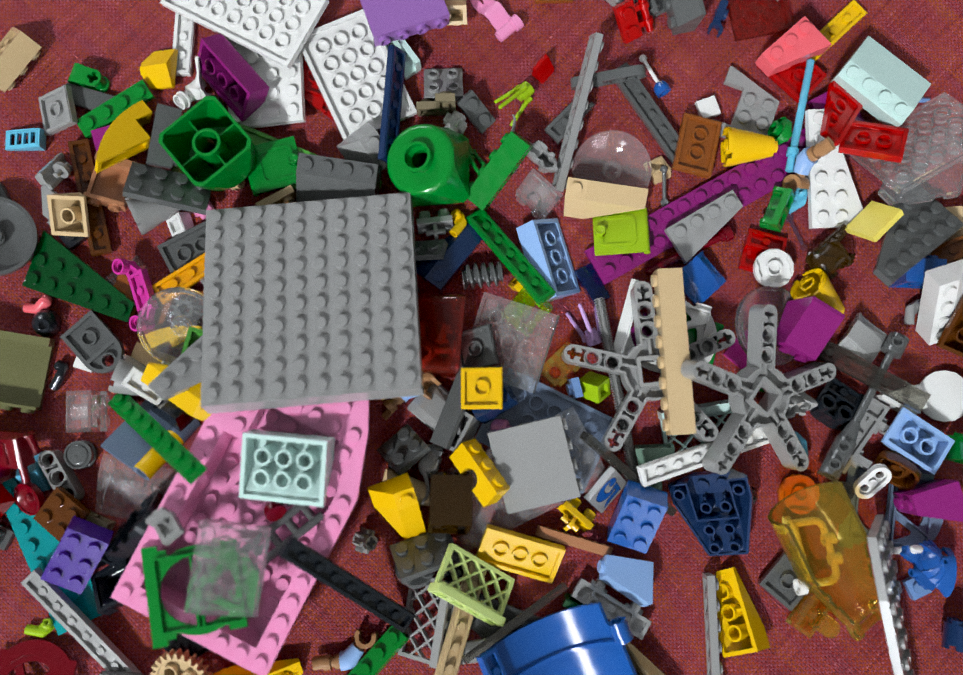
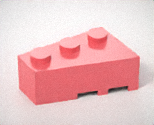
(793, 47)

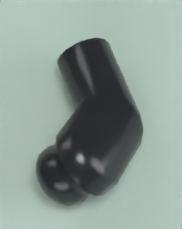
(58, 379)

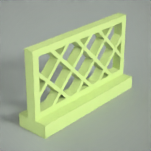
(462, 599)

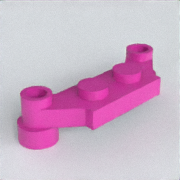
(139, 284)

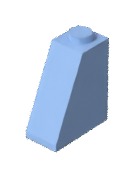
(629, 577)

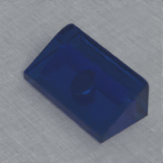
(591, 283)

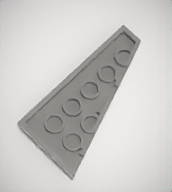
(180, 374)

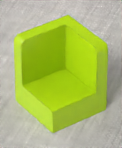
(595, 387)

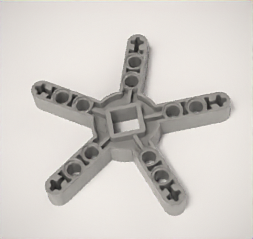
(630, 369)
(745, 385)

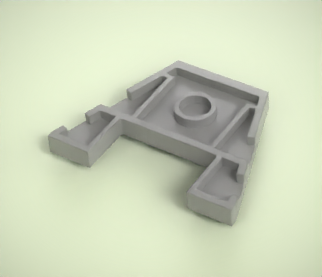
(755, 106)

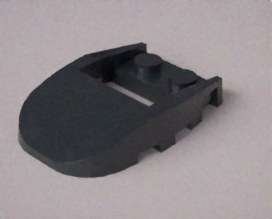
(131, 531)

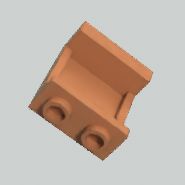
(108, 185)

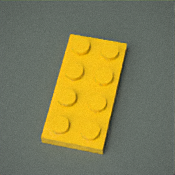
(520, 553)

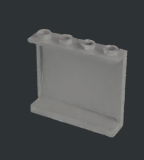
(535, 463)

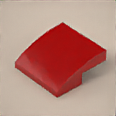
(757, 242)

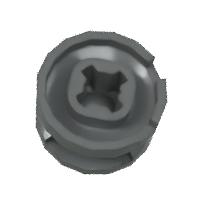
(80, 454)

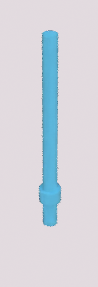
(793, 150)

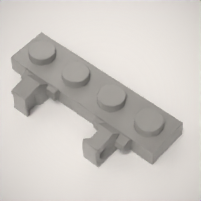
(871, 423)
(595, 592)

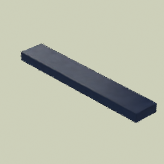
(392, 100)

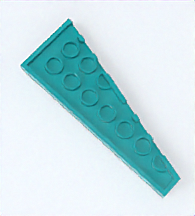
(38, 548)

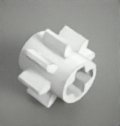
(455, 122)

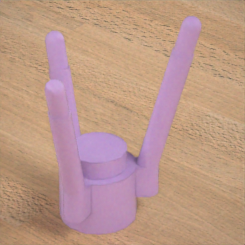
(592, 336)

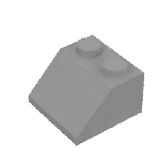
(362, 146)

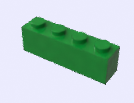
(498, 170)

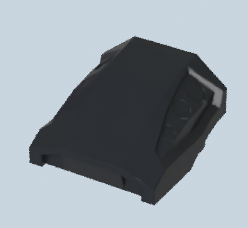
(836, 404)

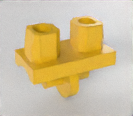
(574, 518)

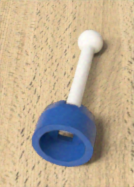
(661, 87)

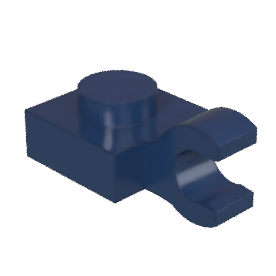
(720, 14)

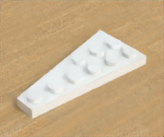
(831, 189)

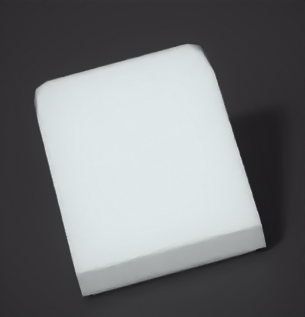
(179, 223)

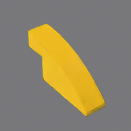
(124, 137)

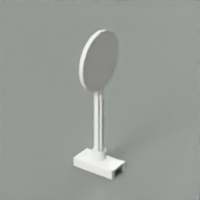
(946, 395)

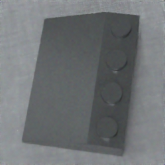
(335, 178)

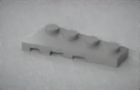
(699, 227)

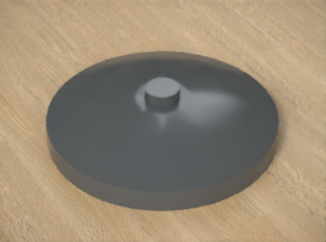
(17, 237)

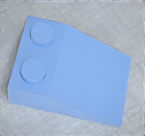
(917, 441)

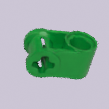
(88, 78)

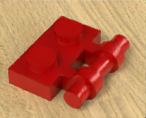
(628, 20)

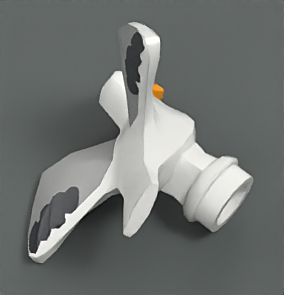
(193, 91)

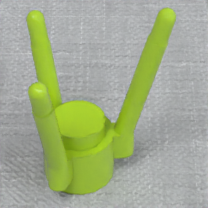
(521, 92)

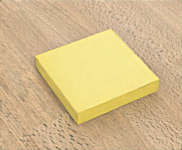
(874, 221)

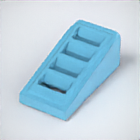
(40, 140)

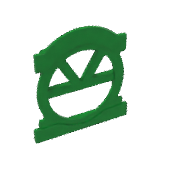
(162, 624)

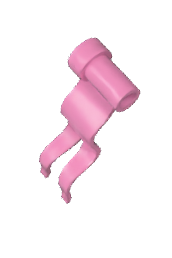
(498, 18)

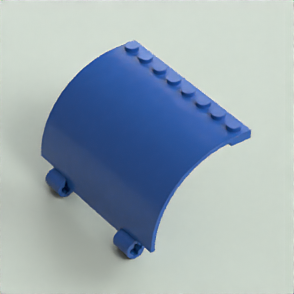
(563, 644)

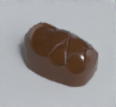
(904, 473)

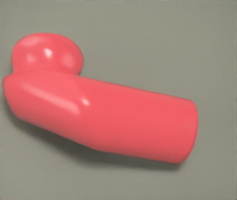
(43, 303)

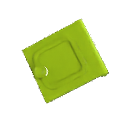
(624, 233)

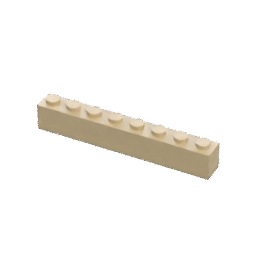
(673, 351)

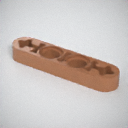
(573, 540)

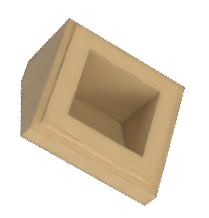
(656, 176)

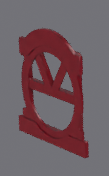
(40, 651)

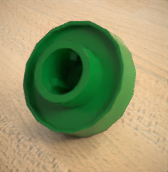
(781, 130)

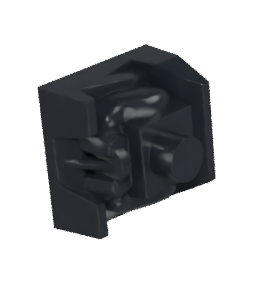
(104, 584)

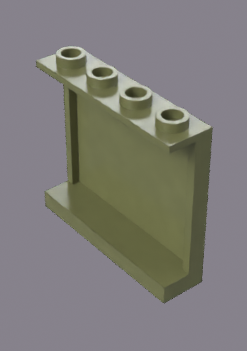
(24, 370)

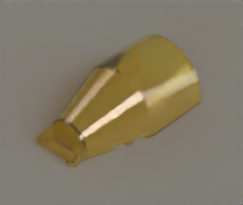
(829, 552)

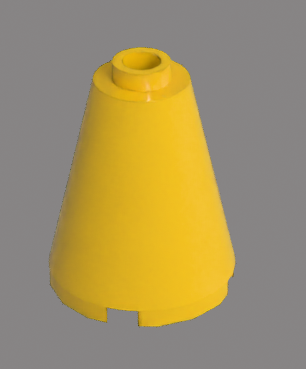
(745, 146)
(817, 284)

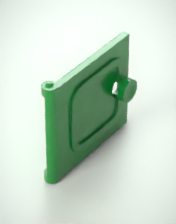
(272, 166)

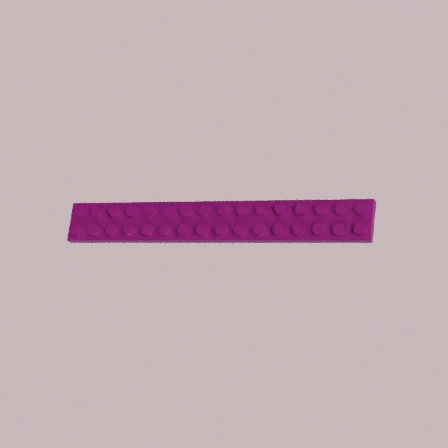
(748, 182)

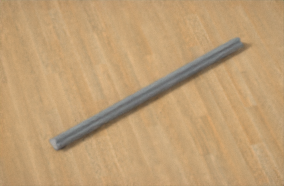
(617, 388)

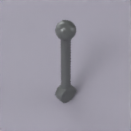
(664, 201)

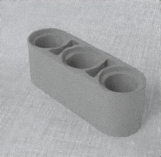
(53, 470)

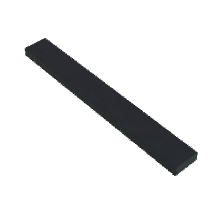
(345, 583)

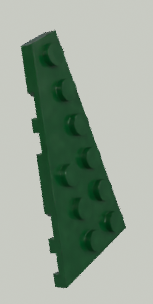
(69, 278)

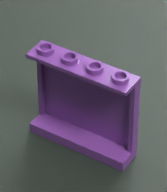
(403, 18)

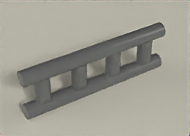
(296, 532)

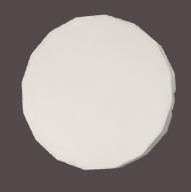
(773, 268)

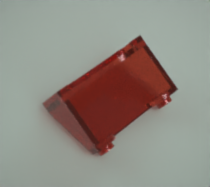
(441, 332)

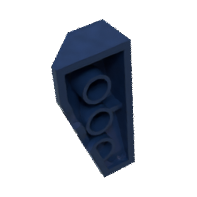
(441, 272)

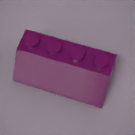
(231, 76)

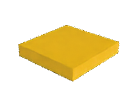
(482, 388)

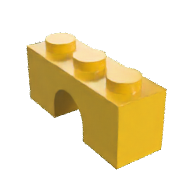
(490, 483)

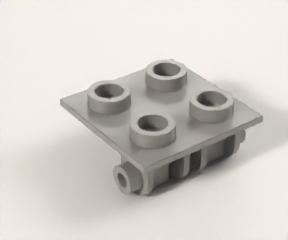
(443, 80)

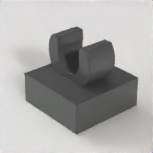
(6, 537)

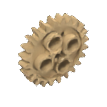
(179, 664)

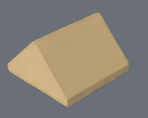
(68, 214)

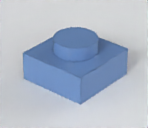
(574, 388)
(913, 589)

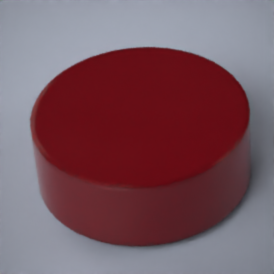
(274, 511)

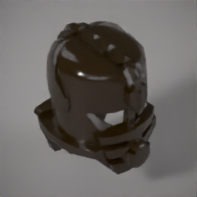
(830, 254)

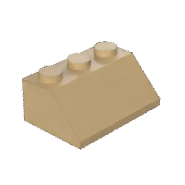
(15, 54)

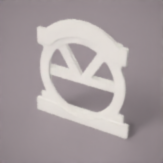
(700, 319)

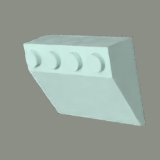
(882, 83)
(285, 467)

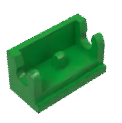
(777, 209)

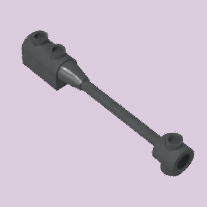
(845, 442)

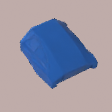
(701, 279)

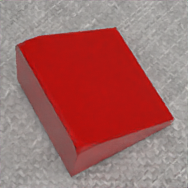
(543, 69)

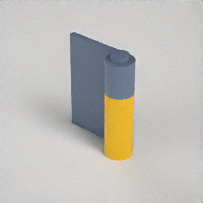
(135, 452)

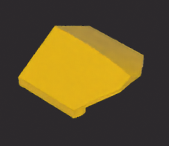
(160, 69)

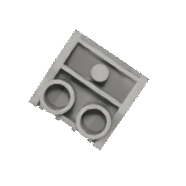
(863, 338)
(429, 410)

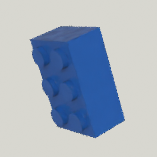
(637, 516)

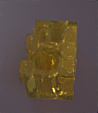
(564, 368)

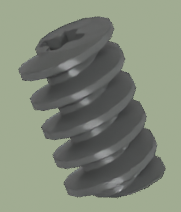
(482, 275)

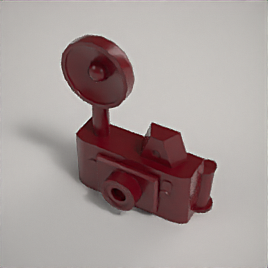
(18, 452)

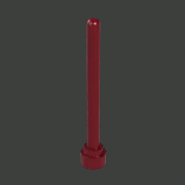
(724, 234)

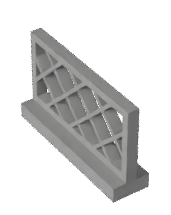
(440, 626)

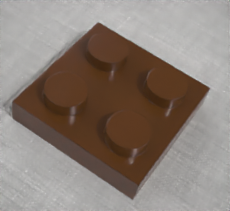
(58, 512)

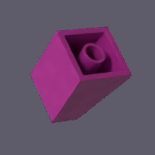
(806, 328)
(932, 499)

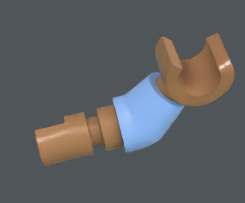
(805, 162)
(391, 404)
(347, 658)

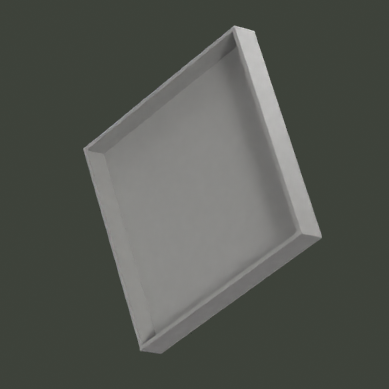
(310, 304)

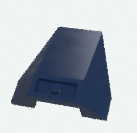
(716, 510)

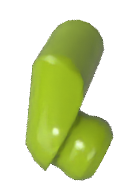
(41, 630)

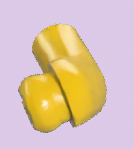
(459, 222)

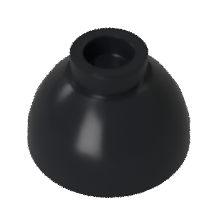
(46, 323)

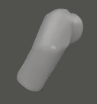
(910, 311)

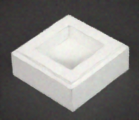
(708, 107)

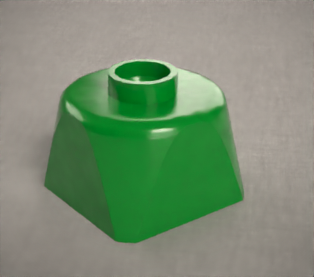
(209, 146)
(430, 165)

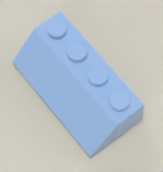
(547, 252)

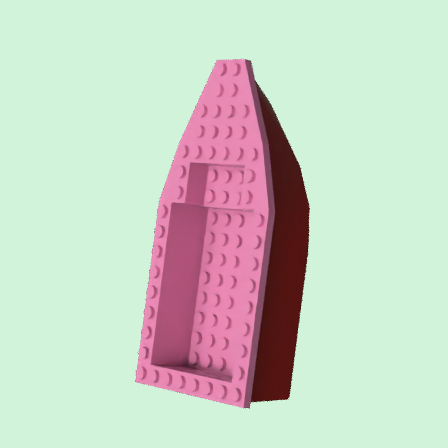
(217, 497)

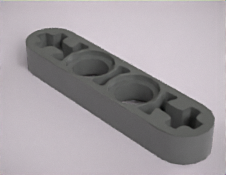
(614, 76)

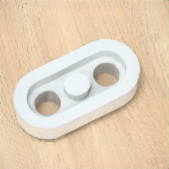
(873, 481)

